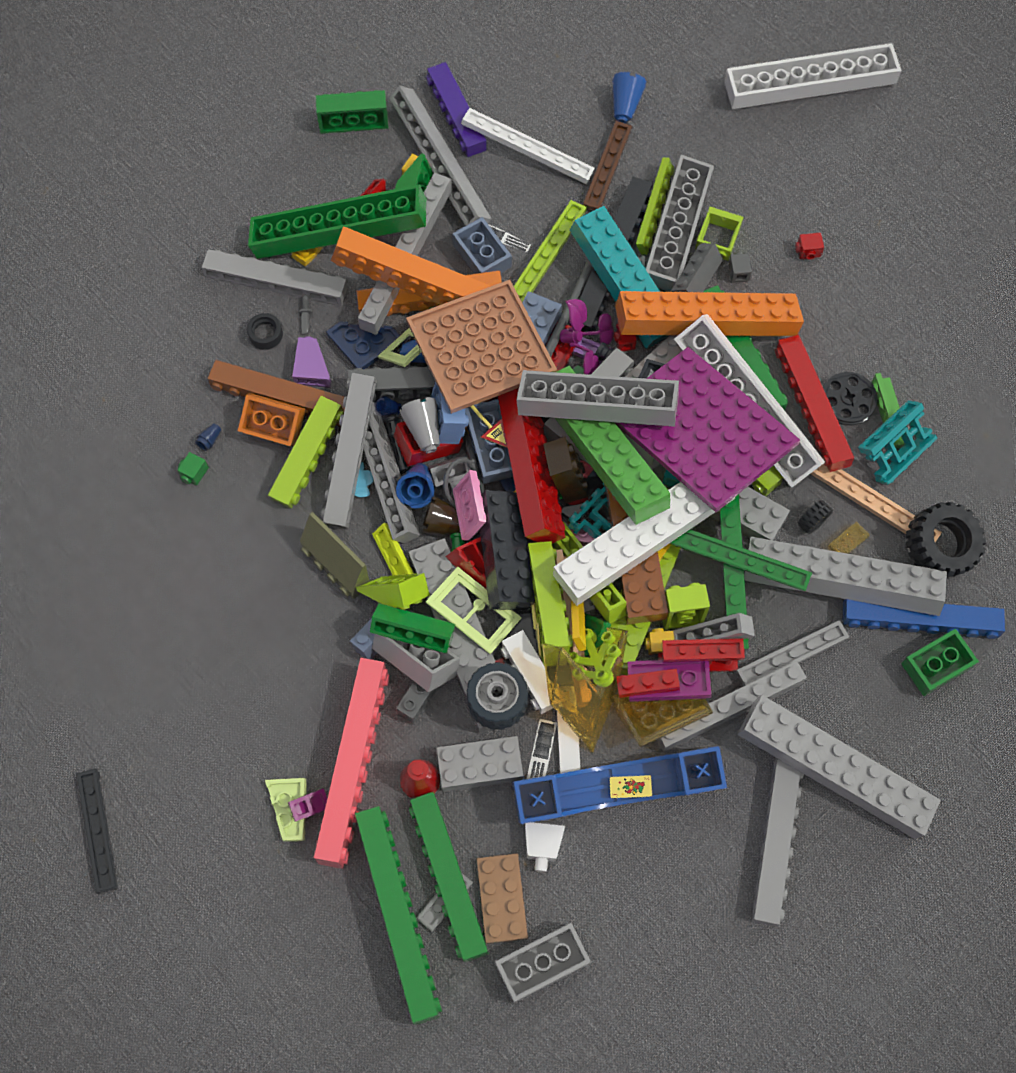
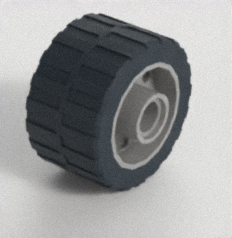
(497, 711)

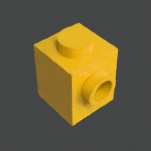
(654, 639)

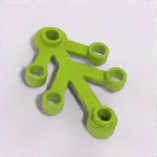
(603, 675)

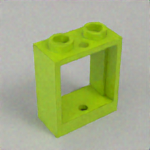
(722, 219)

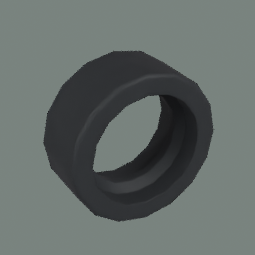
(260, 319)

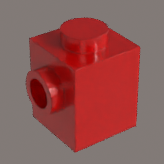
(809, 246)

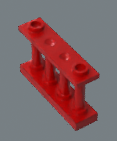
(721, 653)

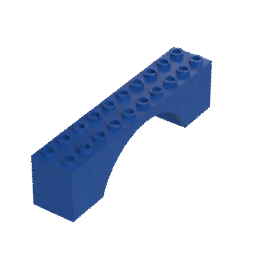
(590, 788)

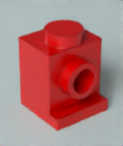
(625, 342)

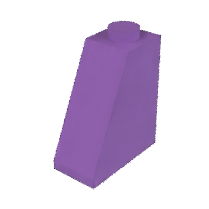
(310, 365)

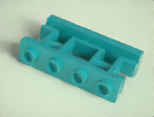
(891, 431)
(600, 522)

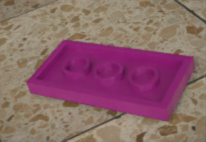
(692, 675)

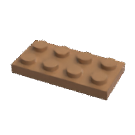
(502, 898)

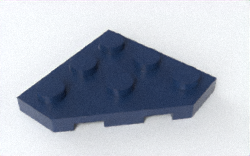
(360, 345)

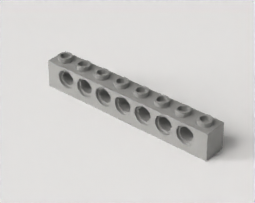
(386, 475)

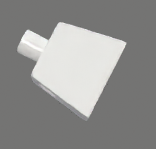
(543, 843)

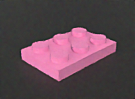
(469, 505)

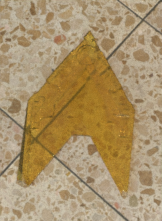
(575, 697)

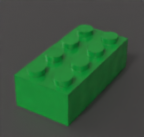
(352, 111)

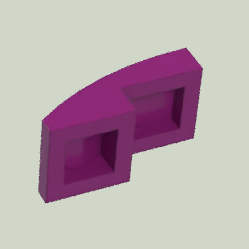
(308, 805)

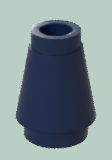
(208, 437)

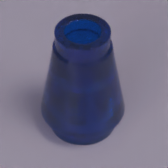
(387, 406)

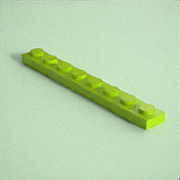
(548, 250)

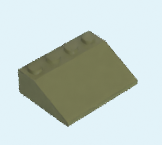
(333, 556)

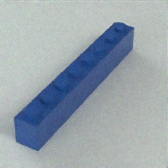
(966, 619)

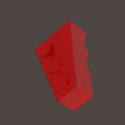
(470, 560)

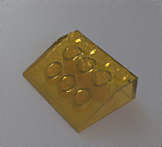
(658, 718)

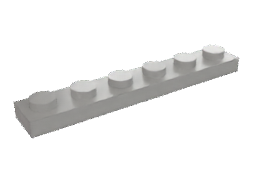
(797, 651)

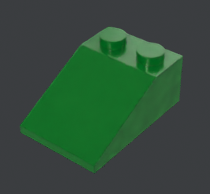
(417, 174)

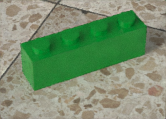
(412, 628)

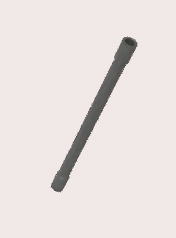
(564, 318)

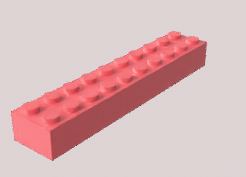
(351, 764)

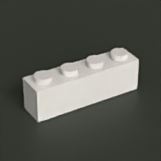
(528, 663)

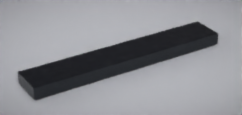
(97, 831)

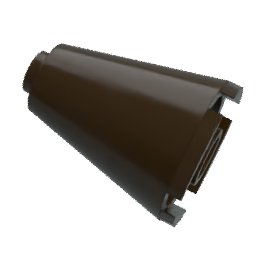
(441, 518)

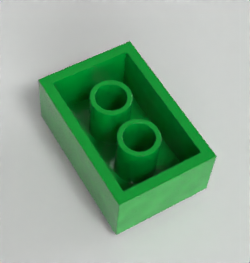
(939, 662)

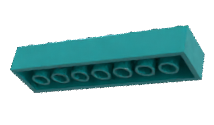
(613, 259)

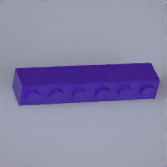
(455, 107)

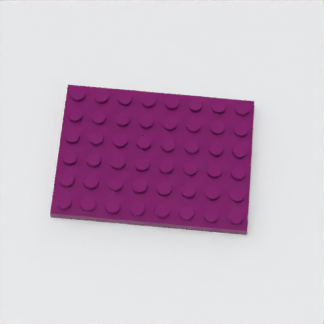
(718, 433)

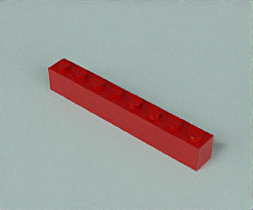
(814, 403)

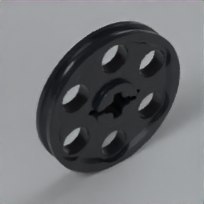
(854, 392)

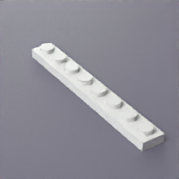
(527, 146)

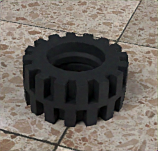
(815, 516)

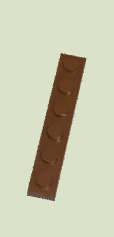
(607, 166)

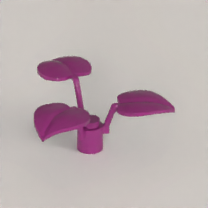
(573, 335)

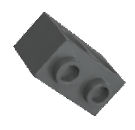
(414, 702)

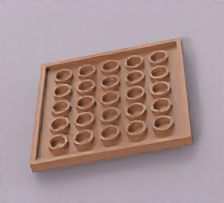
(479, 345)

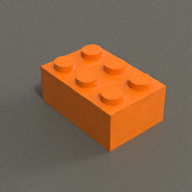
(271, 419)

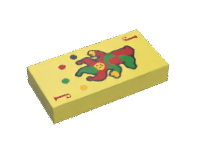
(630, 786)

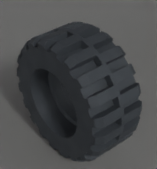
(964, 527)

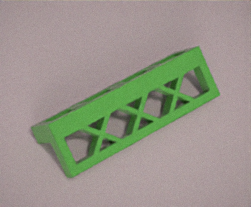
(887, 401)

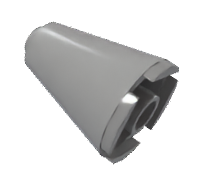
(423, 423)

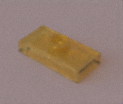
(849, 539)

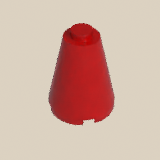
(419, 778)

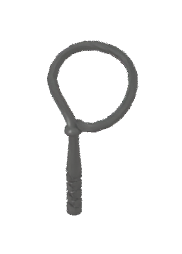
(471, 462)

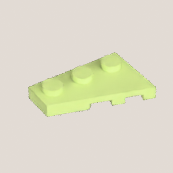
(281, 793)

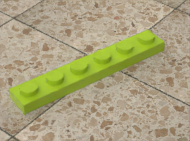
(654, 206)

